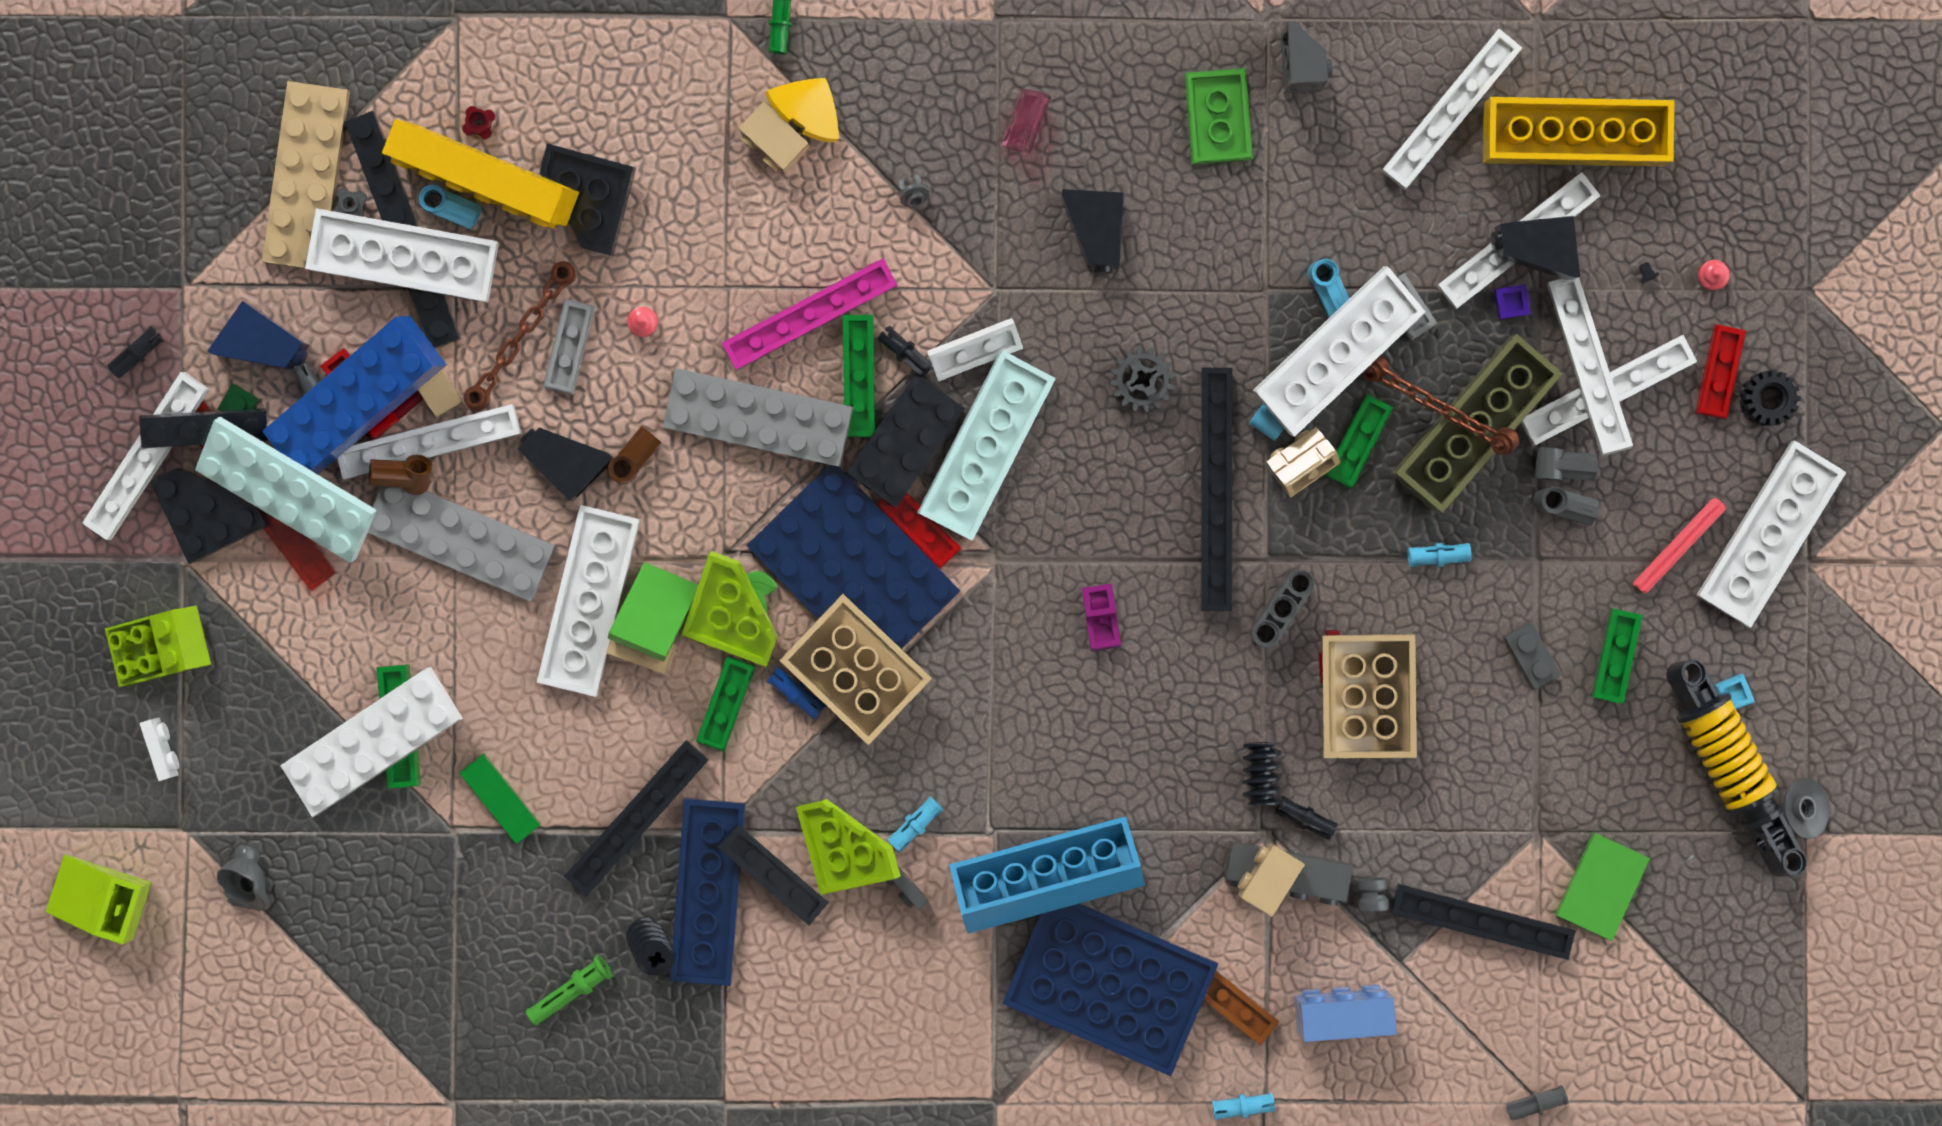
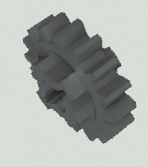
(1149, 392)

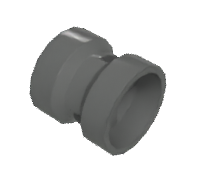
(1372, 894)

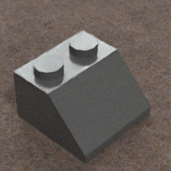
(1303, 61)

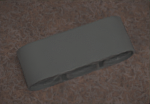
(1293, 598)

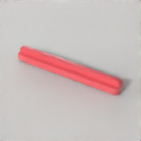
(1679, 546)

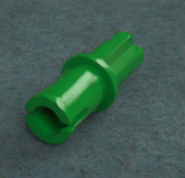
(779, 27)

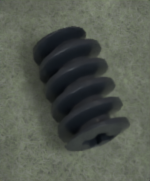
(1262, 773)
(650, 946)

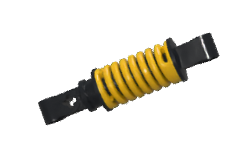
(1735, 766)

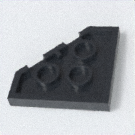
(601, 198)
(205, 513)

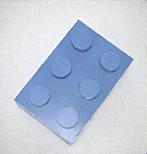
(1345, 1013)

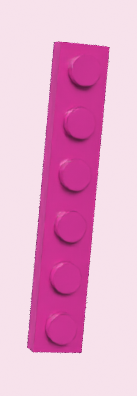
(809, 314)

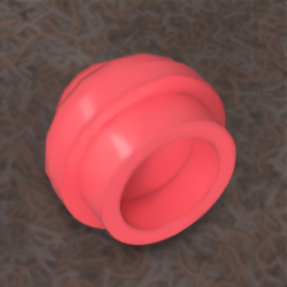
(1713, 275)
(642, 321)

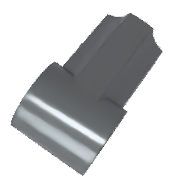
(1558, 464)
(1568, 505)

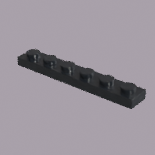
(636, 817)
(1483, 921)

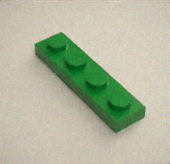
(859, 373)
(406, 771)

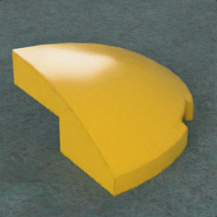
(808, 106)

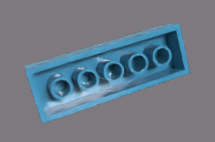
(1046, 875)

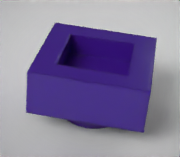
(1512, 302)

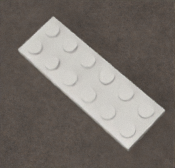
(402, 255)
(1339, 351)
(1771, 534)
(588, 600)
(371, 741)

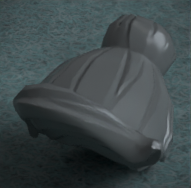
(244, 880)

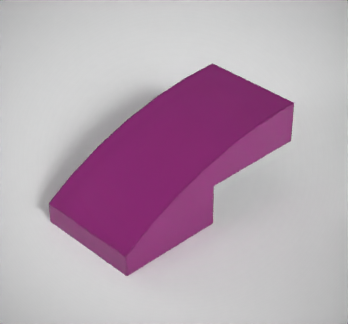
(1101, 617)

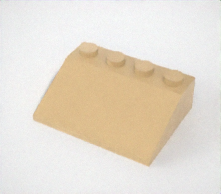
(855, 669)
(1369, 696)

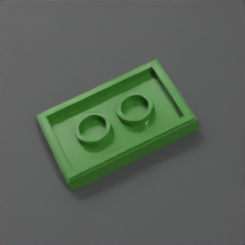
(1218, 116)
(653, 612)
(1602, 886)

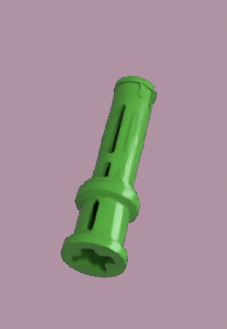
(581, 983)

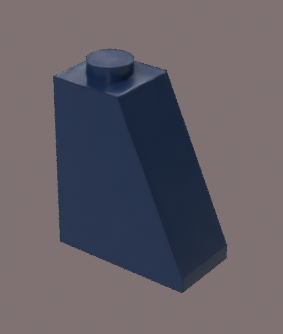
(259, 340)

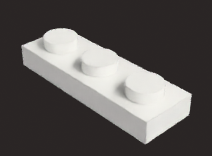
(974, 349)

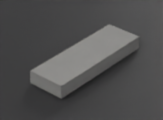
(569, 346)

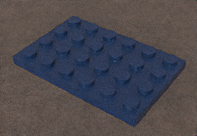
(842, 543)
(1111, 984)

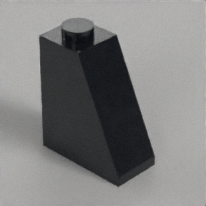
(1097, 226)
(1540, 245)
(564, 461)

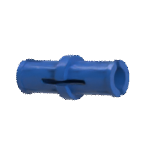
(795, 693)

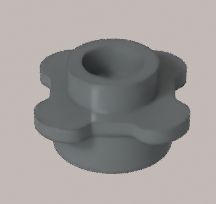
(358, 199)

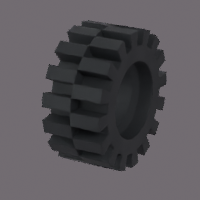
(1787, 393)

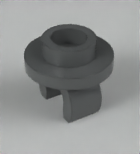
(914, 194)

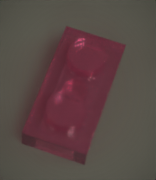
(1026, 121)

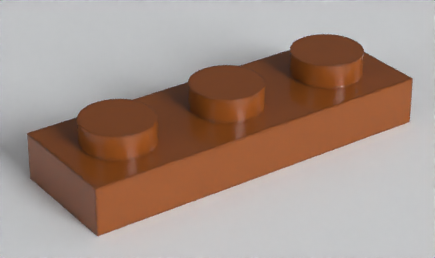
(1240, 1008)

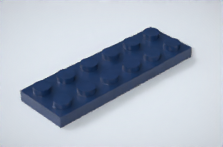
(706, 894)

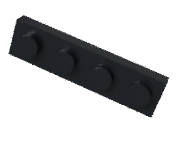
(194, 427)
(772, 874)

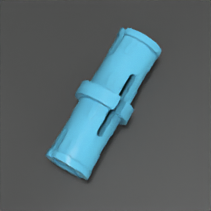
(1439, 554)
(915, 824)
(1243, 1106)

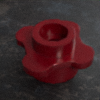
(474, 114)

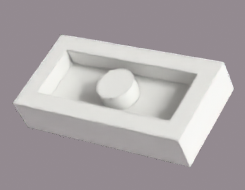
(156, 739)

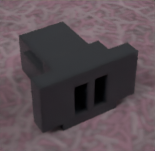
(1647, 272)

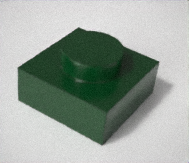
(238, 399)

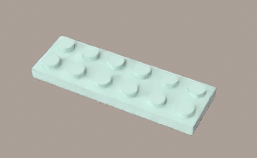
(986, 445)
(285, 489)

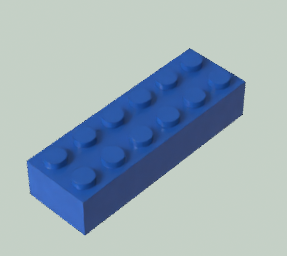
(356, 395)

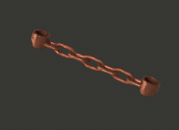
(524, 328)
(1502, 441)

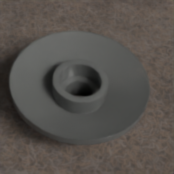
(1806, 808)

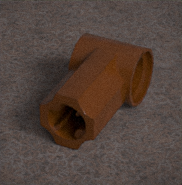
(636, 453)
(410, 474)

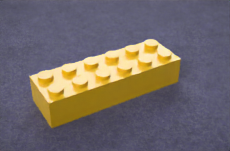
(1578, 131)
(477, 171)

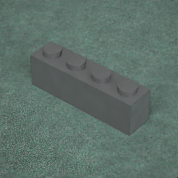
(1318, 878)

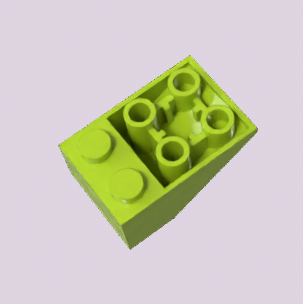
(157, 646)
(98, 899)

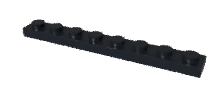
(395, 207)
(1216, 489)

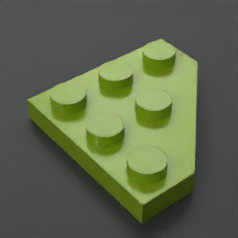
(730, 613)
(843, 849)

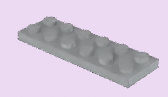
(758, 417)
(462, 540)

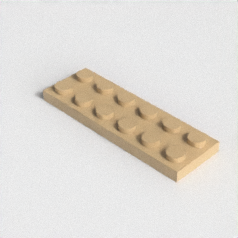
(304, 169)

